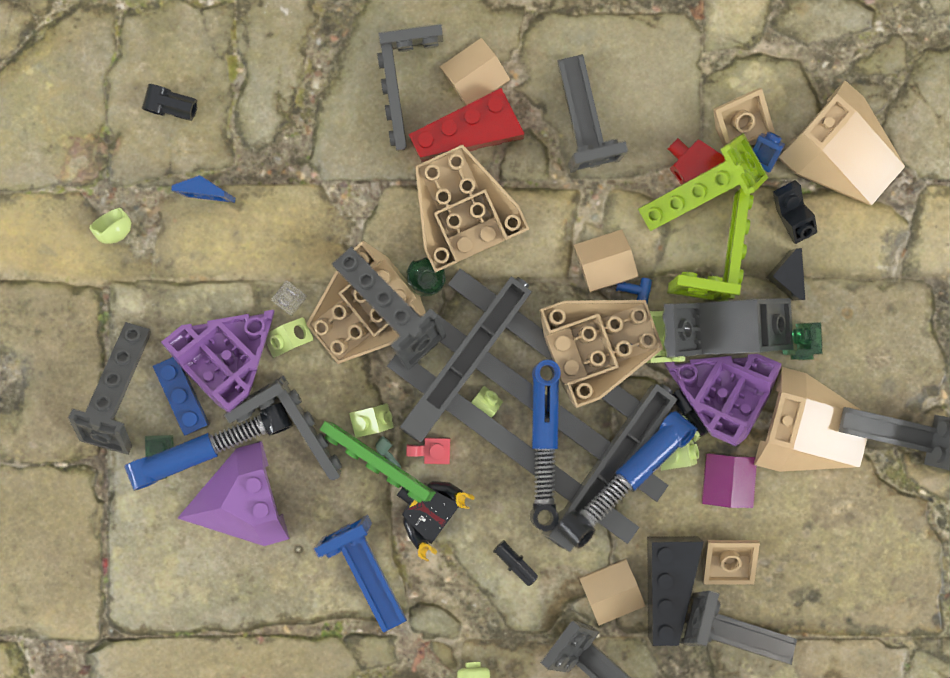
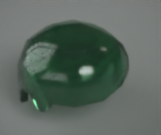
(423, 278)

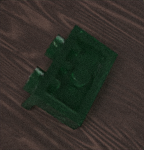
(808, 340)

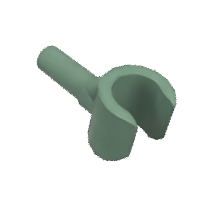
(383, 446)

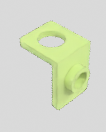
(284, 339)

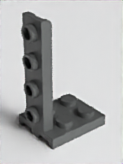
(404, 41)
(590, 145)
(415, 333)
(303, 420)
(97, 423)
(932, 440)
(707, 625)
(577, 648)

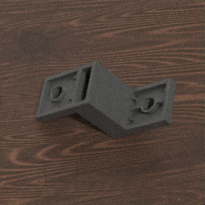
(728, 327)

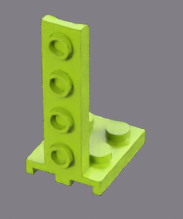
(739, 169)
(715, 287)

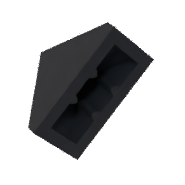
(789, 275)

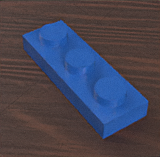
(181, 396)

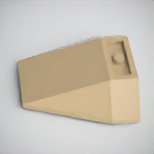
(845, 149)
(463, 208)
(347, 322)
(594, 346)
(807, 428)

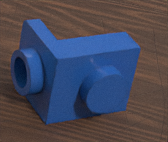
(768, 150)

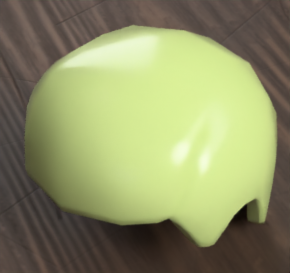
(111, 226)

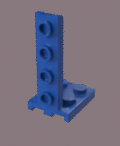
(365, 569)

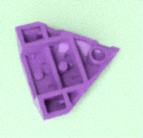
(222, 355)
(727, 391)
(240, 500)

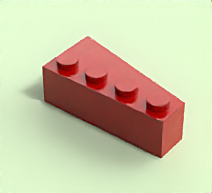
(475, 126)

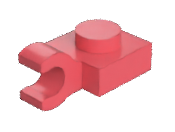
(434, 450)

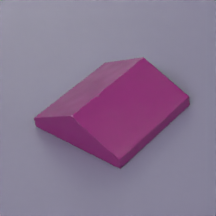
(729, 481)

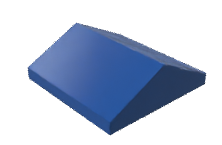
(201, 188)

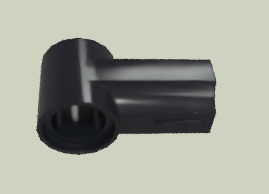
(163, 101)

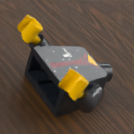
(427, 519)

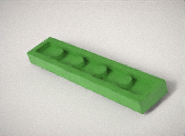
(376, 462)

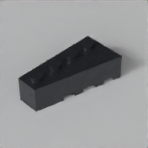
(671, 577)

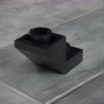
(795, 215)

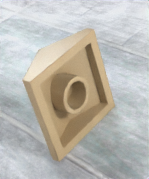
(475, 72)
(743, 115)
(606, 260)
(730, 561)
(612, 592)

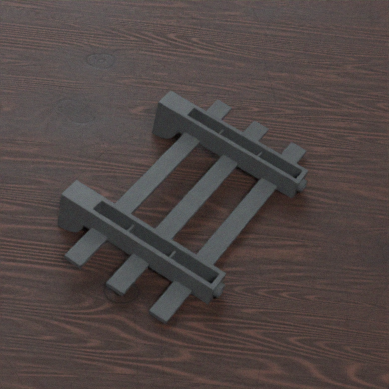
(472, 353)

